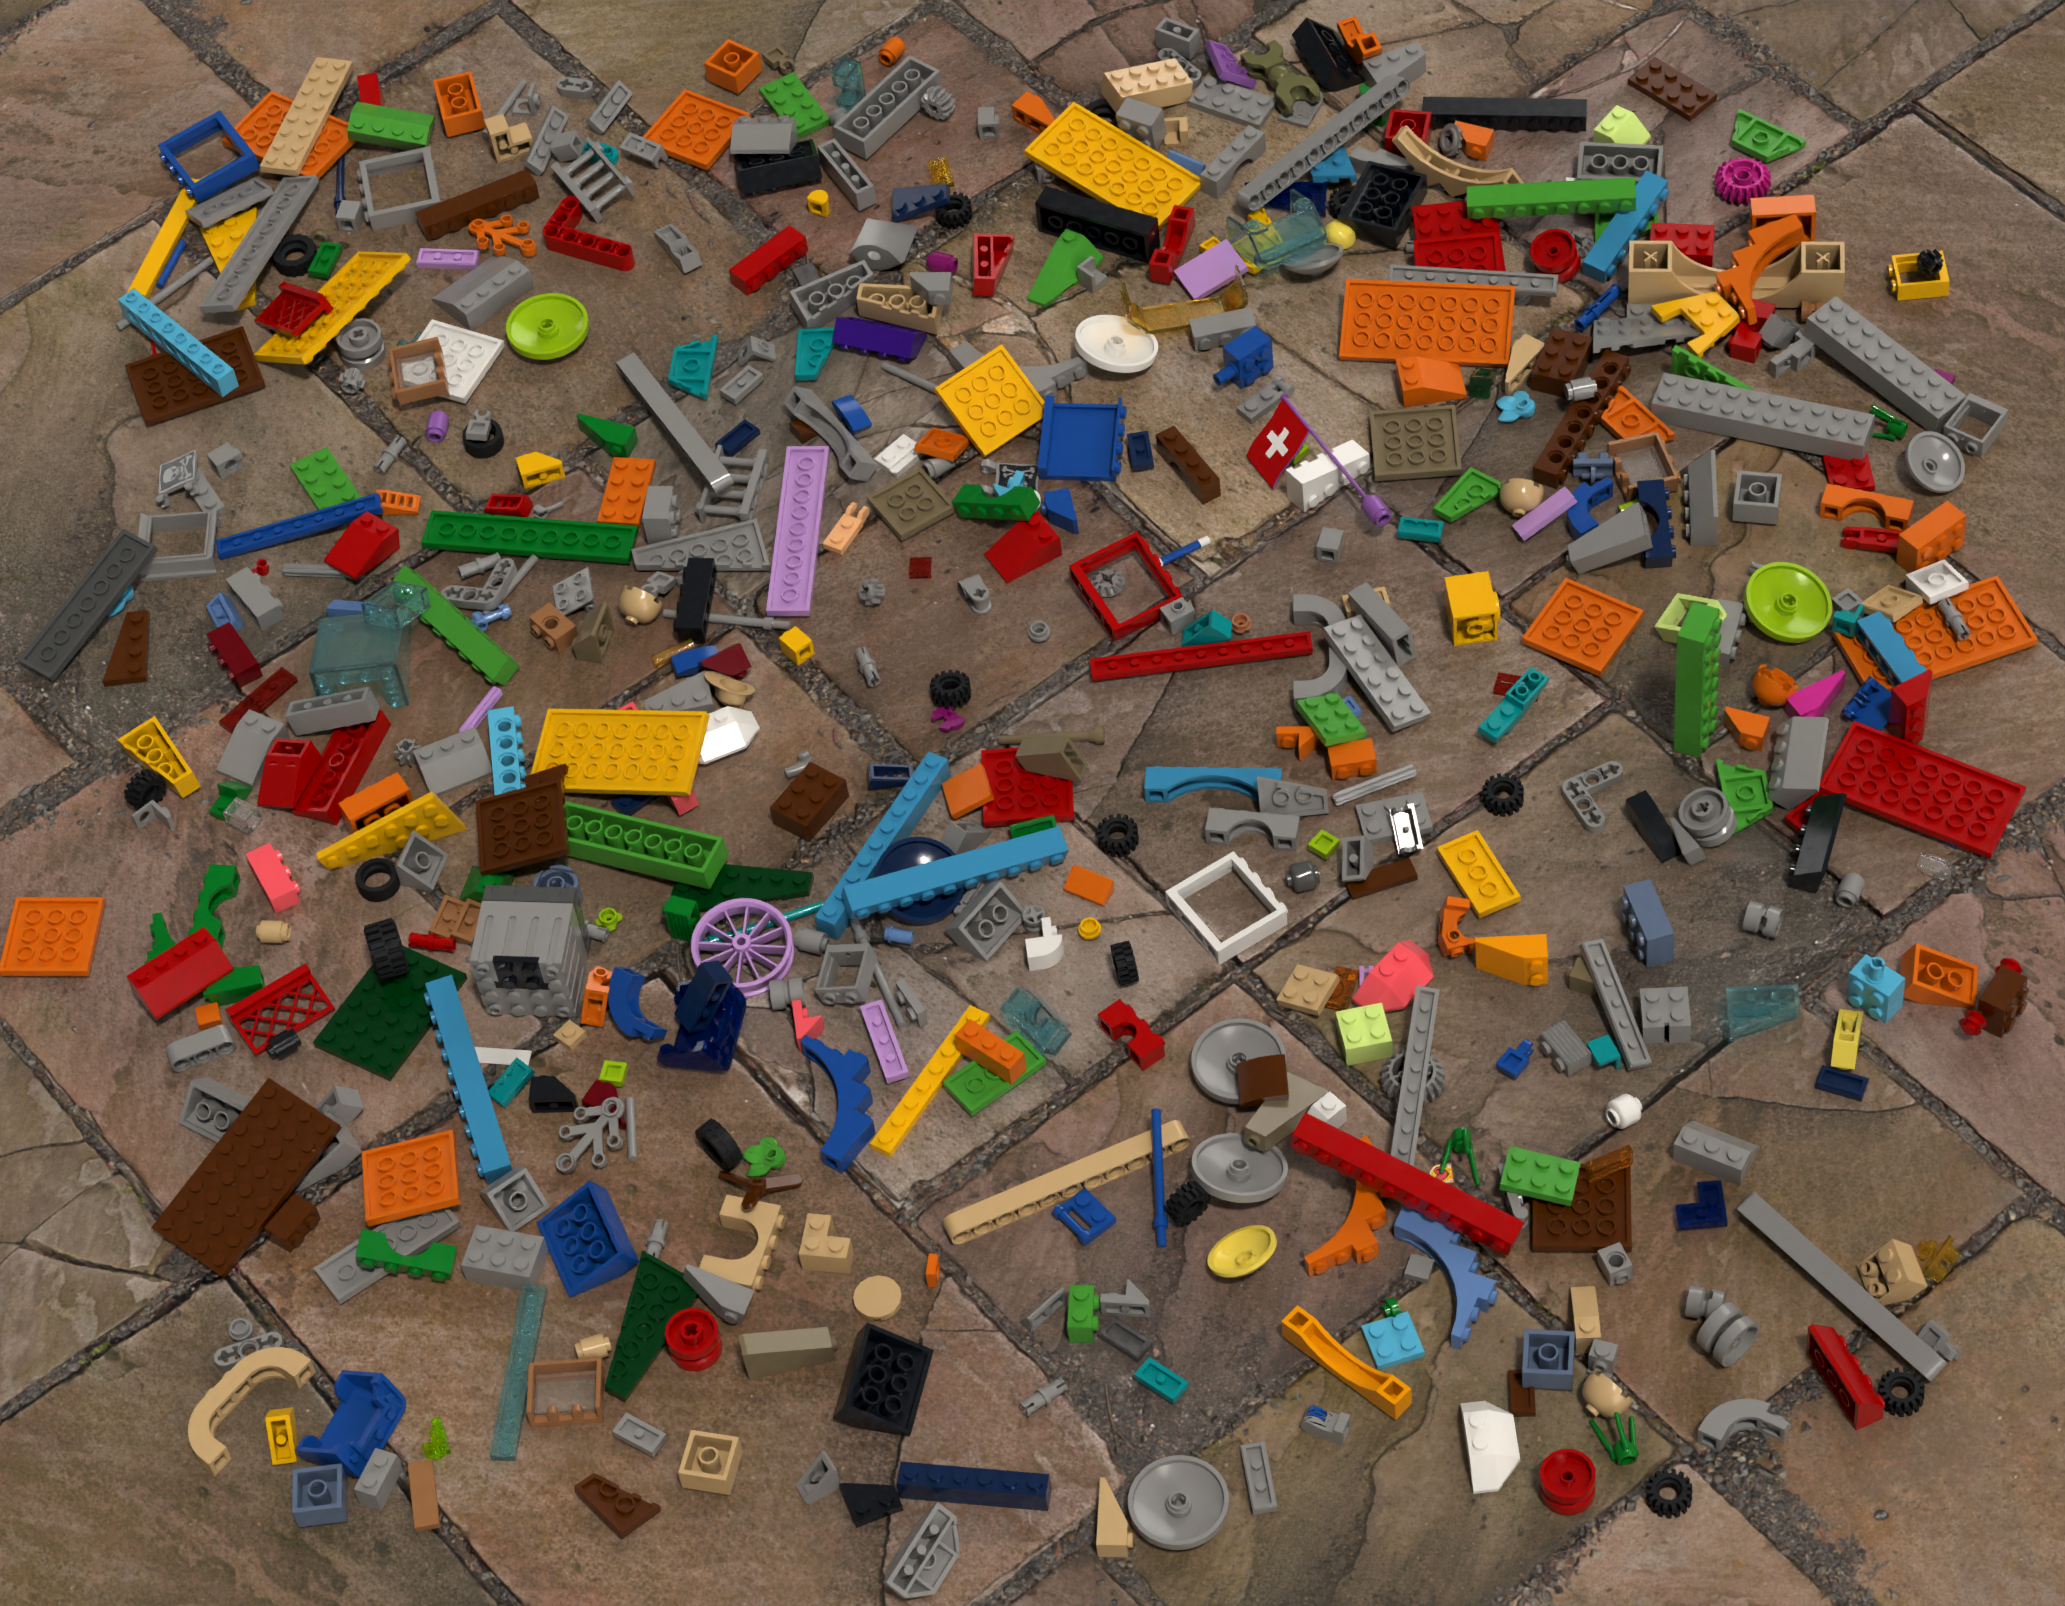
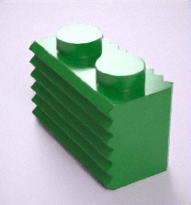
(681, 917)

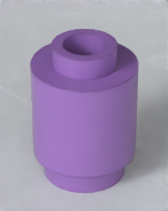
(437, 426)

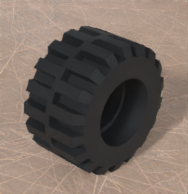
(386, 949)

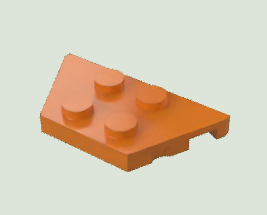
(1630, 418)

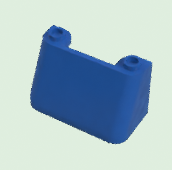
(361, 1423)

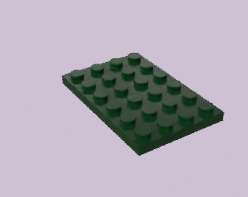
(385, 1018)

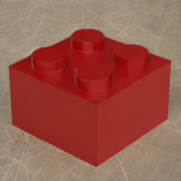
(1418, 121)

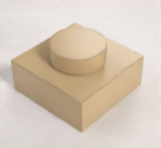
(570, 1035)

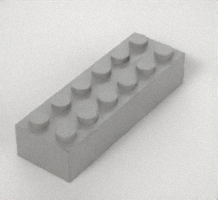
(886, 107)

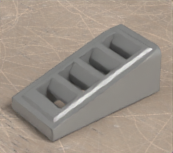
(1690, 849)

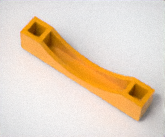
(1376, 1386)

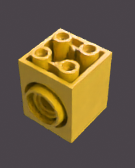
(1472, 608)

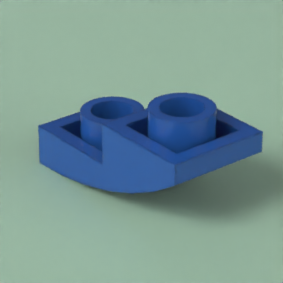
(852, 413)
(686, 662)

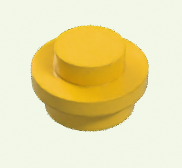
(1089, 928)

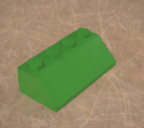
(390, 126)

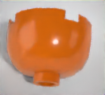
(1772, 686)

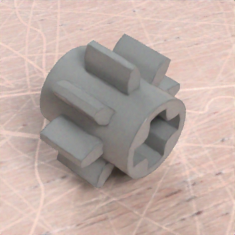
(351, 380)
(871, 591)
(405, 751)

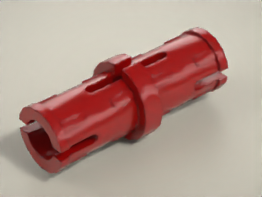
(432, 942)

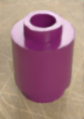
(942, 262)

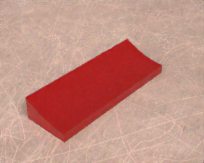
(341, 769)

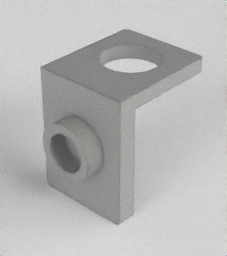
(533, 101)
(757, 347)
(154, 811)

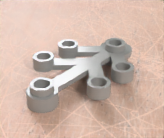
(592, 1132)

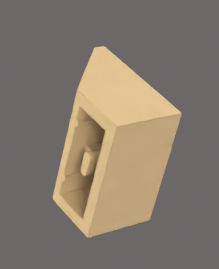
(1892, 1273)

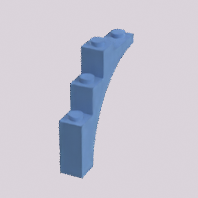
(1459, 1265)

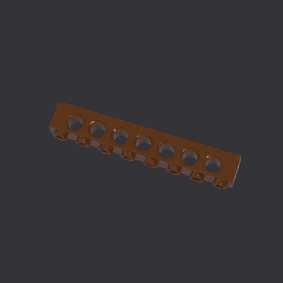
(1580, 421)

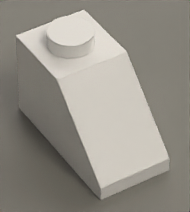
(1329, 1110)

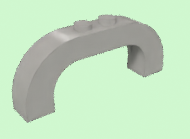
(1321, 613)

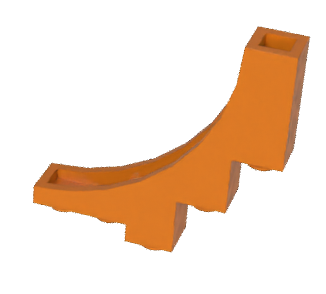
(1748, 263)
(1355, 1235)

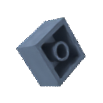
(1548, 1359)
(320, 1495)

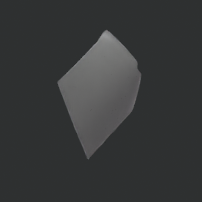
(883, 243)

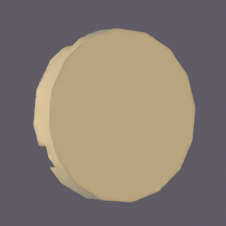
(877, 1298)

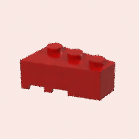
(989, 261)

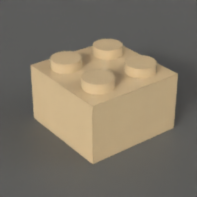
(710, 1462)

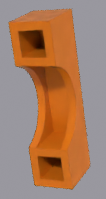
(1842, 501)

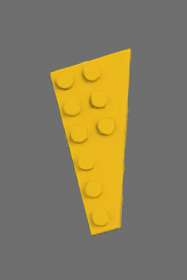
(223, 241)
(424, 815)

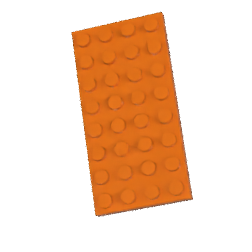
(1427, 320)
(1988, 613)

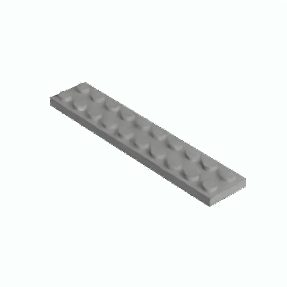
(259, 244)

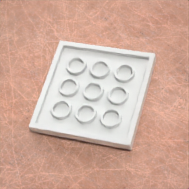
(466, 356)

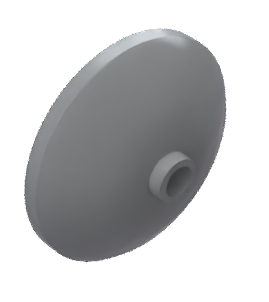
(1316, 261)
(1935, 462)

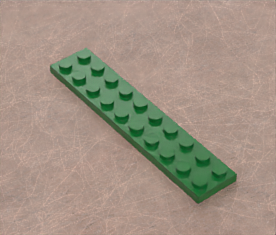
(530, 536)

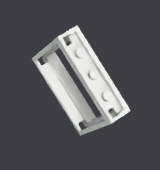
(1244, 939)

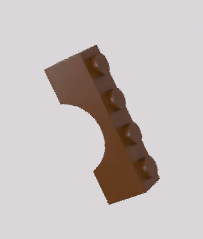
(1200, 476)

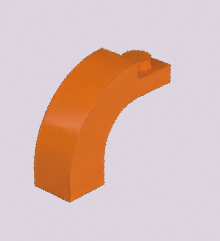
(1358, 45)

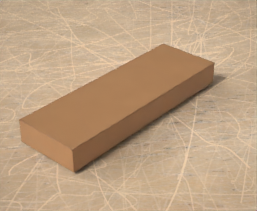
(424, 1495)

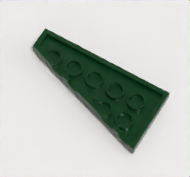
(748, 882)

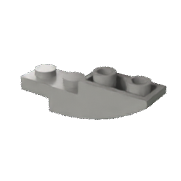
(1795, 356)

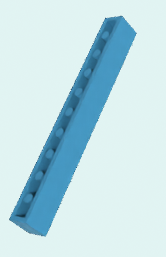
(894, 826)
(954, 872)
(469, 1079)

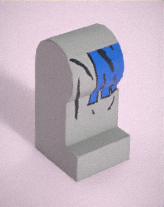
(1326, 1424)

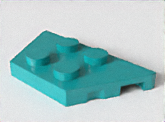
(693, 367)

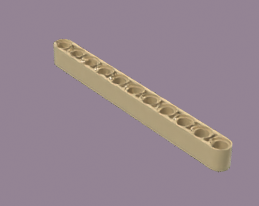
(1062, 1184)

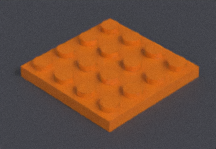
(695, 129)
(1583, 627)
(52, 936)
(410, 1178)

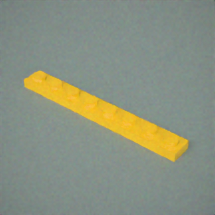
(924, 1088)

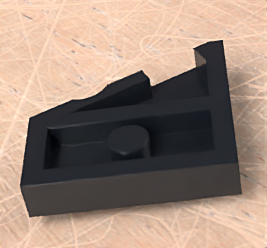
(870, 1501)

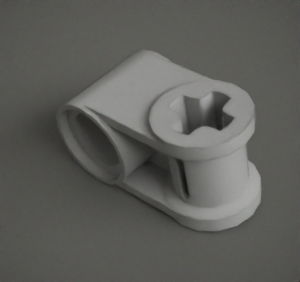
(975, 593)

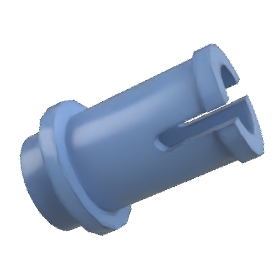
(898, 935)

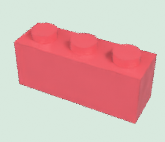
(273, 877)

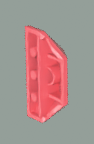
(1396, 977)

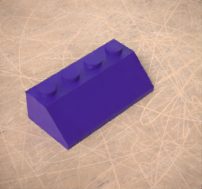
(878, 337)

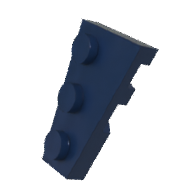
(917, 200)

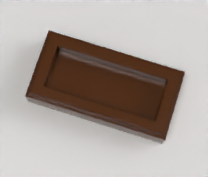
(1521, 1399)

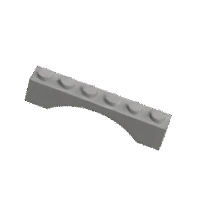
(851, 455)

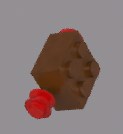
(1999, 1002)

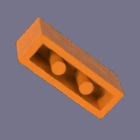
(990, 1051)

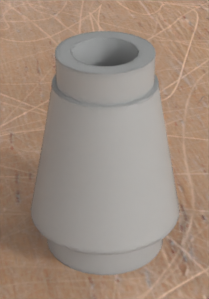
(936, 467)

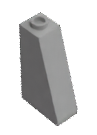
(1611, 541)
(1384, 622)

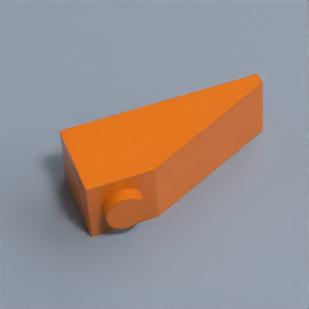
(1032, 112)

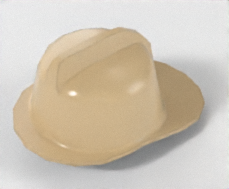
(729, 690)

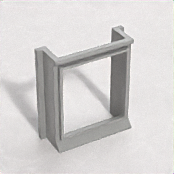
(183, 565)

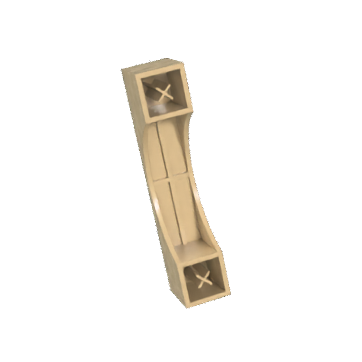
(1665, 274)

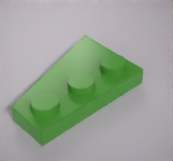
(1466, 495)

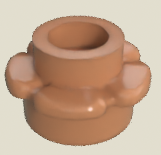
(1241, 623)

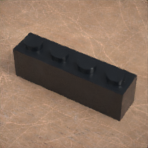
(695, 599)

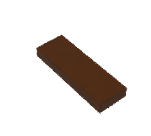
(1383, 878)

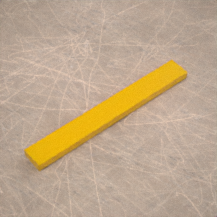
(163, 244)

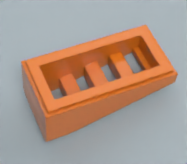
(389, 497)

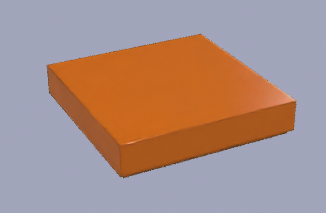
(942, 444)
(967, 791)

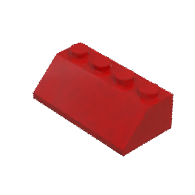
(179, 973)
(1843, 1376)

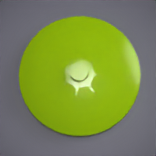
(547, 326)
(1787, 602)

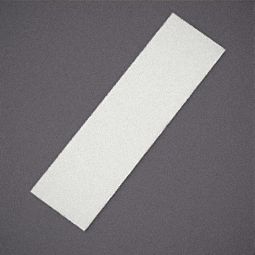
(502, 1056)

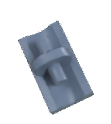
(1593, 468)

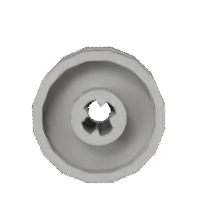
(361, 344)
(1708, 816)
(1728, 1334)

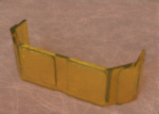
(1177, 315)

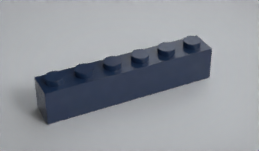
(974, 1486)

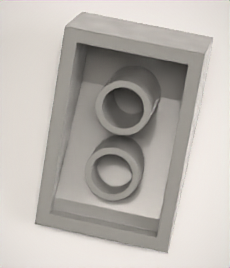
(248, 747)
(334, 1158)

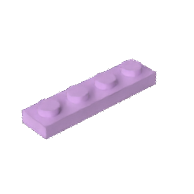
(884, 1041)

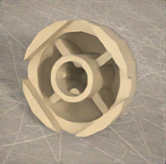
(1520, 496)
(638, 605)
(1603, 1396)

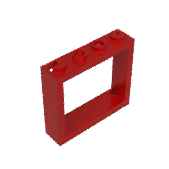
(1131, 543)

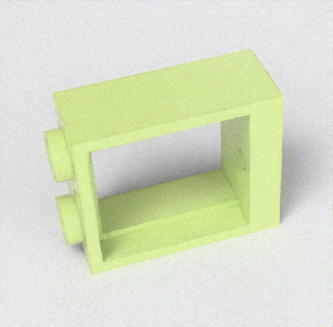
(1676, 610)

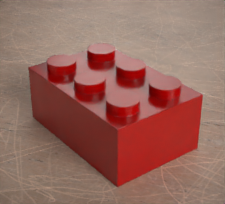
(1692, 240)

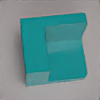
(1845, 621)
(1604, 1051)

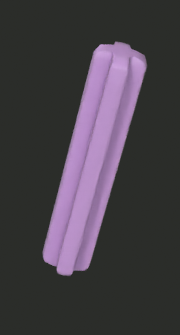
(481, 710)

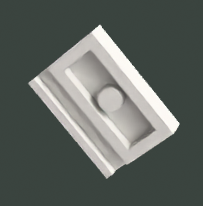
(899, 456)

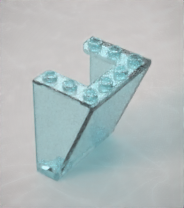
(361, 652)

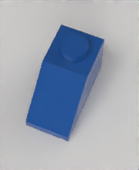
(1060, 510)

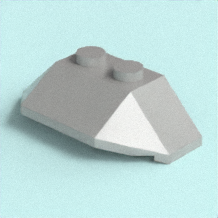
(925, 1555)

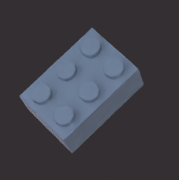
(1647, 923)

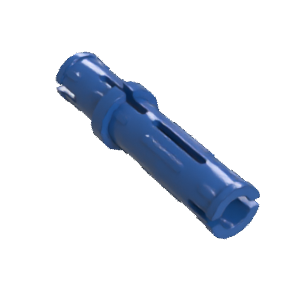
(1593, 312)

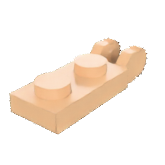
(846, 529)

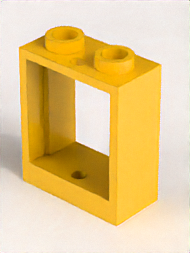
(1916, 290)

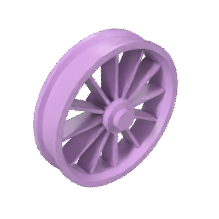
(745, 947)

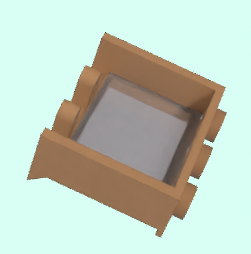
(418, 371)
(1640, 460)
(566, 1392)

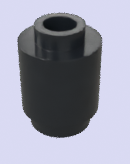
(283, 1044)

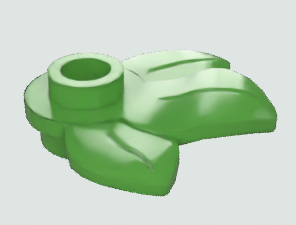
(764, 1157)

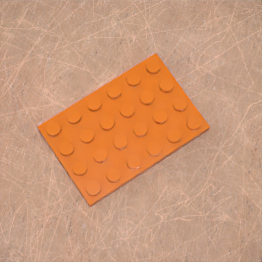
(264, 121)

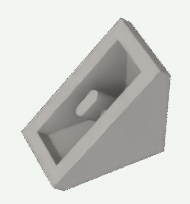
(819, 1479)

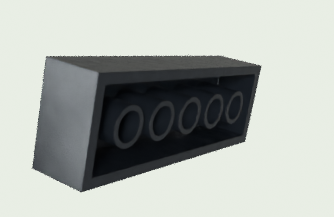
(1103, 224)

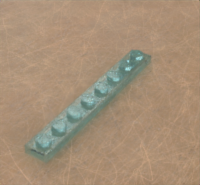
(515, 1384)

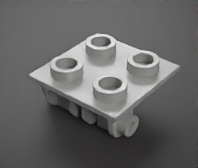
(575, 593)

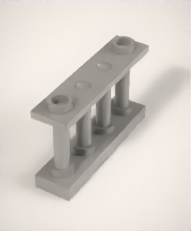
(584, 195)
(749, 496)

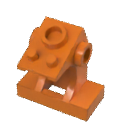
(1450, 914)
(596, 989)

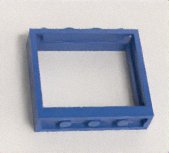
(219, 179)

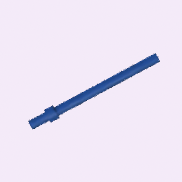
(1160, 1220)

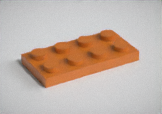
(626, 491)

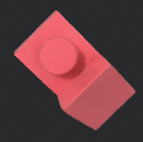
(804, 1024)

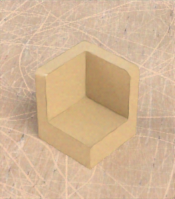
(1177, 132)

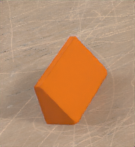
(1089, 885)

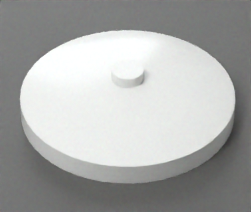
(1115, 344)

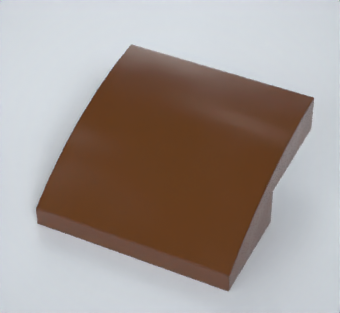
(1262, 1080)

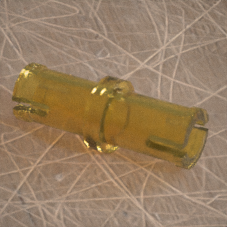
(664, 656)

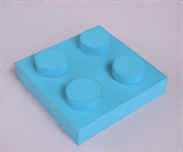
(1392, 1341)

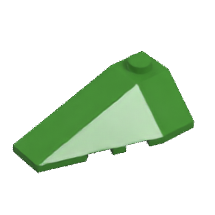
(1061, 267)

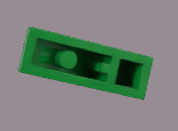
(610, 436)

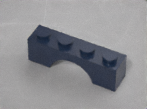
(1652, 498)

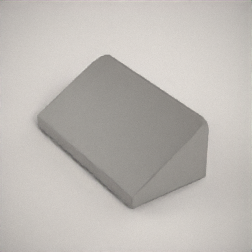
(1044, 1310)

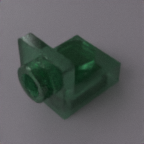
(1481, 382)

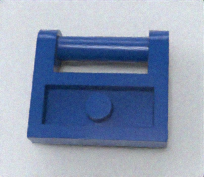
(1090, 1211)

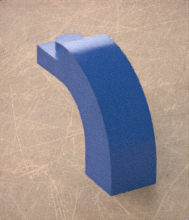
(1578, 517)
(624, 1005)

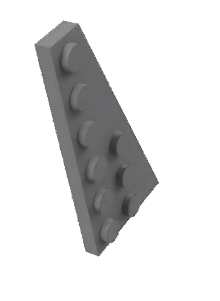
(1639, 332)
(732, 547)

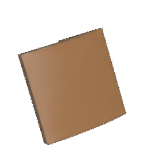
(456, 919)

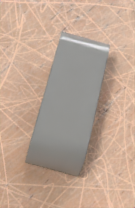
(200, 1048)

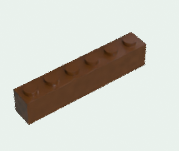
(477, 204)

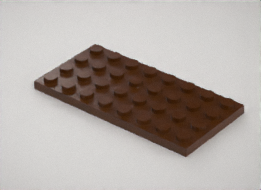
(246, 1178)

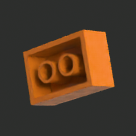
(459, 104)
(1769, 209)
(1931, 538)
(375, 802)

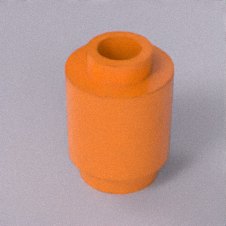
(891, 51)

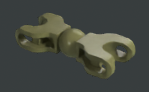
(1287, 84)

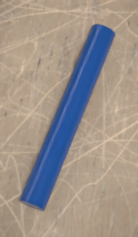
(171, 264)

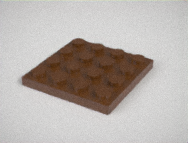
(522, 827)
(1594, 1221)

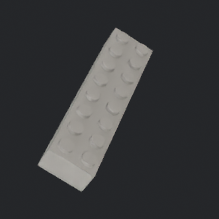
(1883, 364)

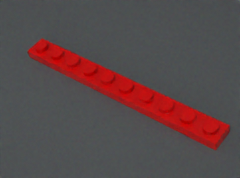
(1201, 656)

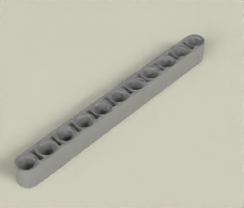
(1322, 142)
(674, 423)
(1842, 1286)

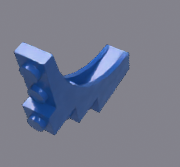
(852, 1126)

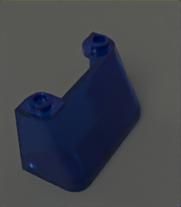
(707, 1049)

